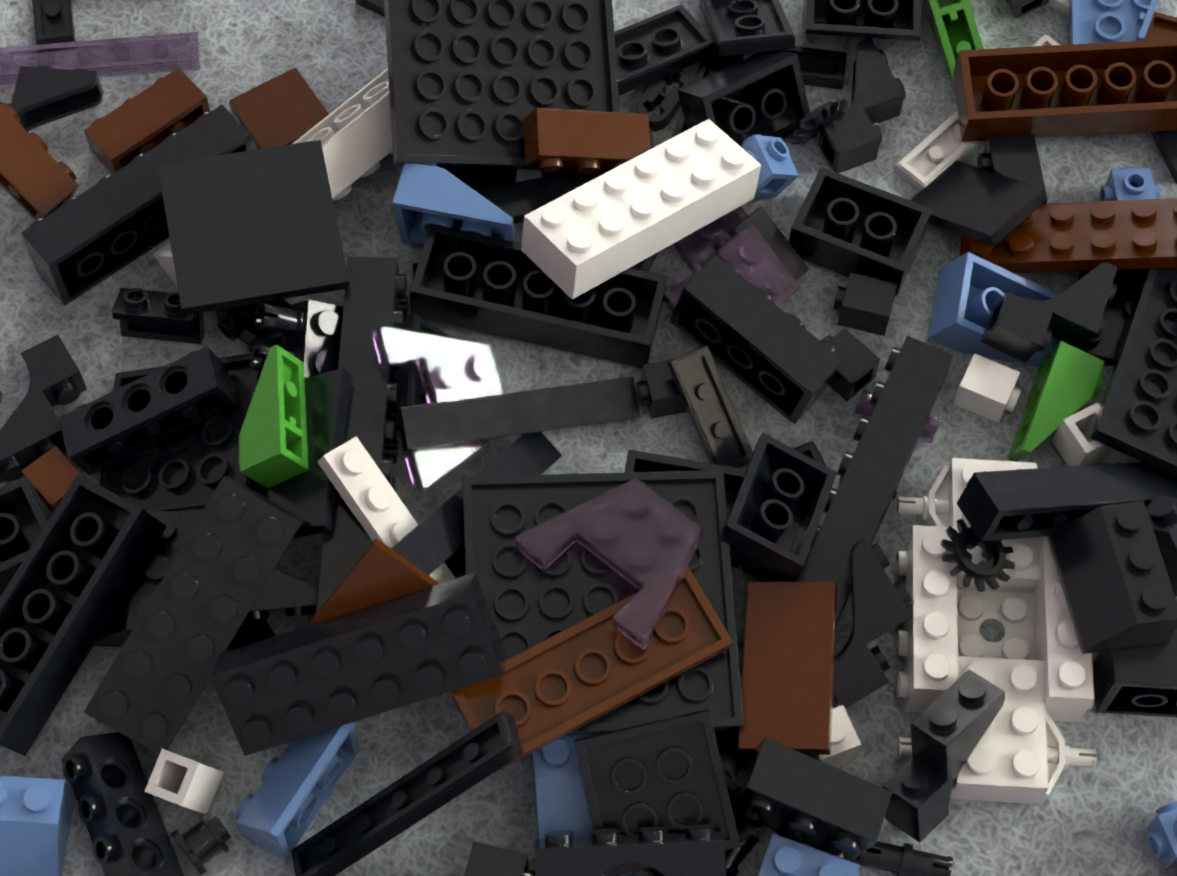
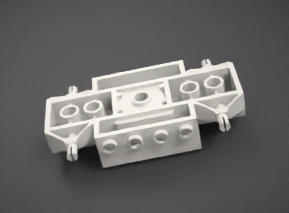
(1033, 663)

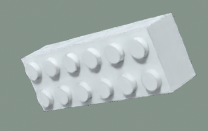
(639, 208)

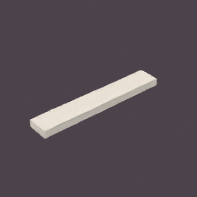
(941, 147)

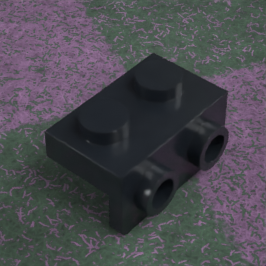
(156, 316)

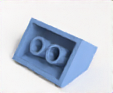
(296, 789)
(34, 825)

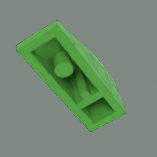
(953, 29)
(1060, 389)
(275, 426)

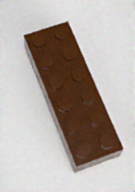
(1067, 89)

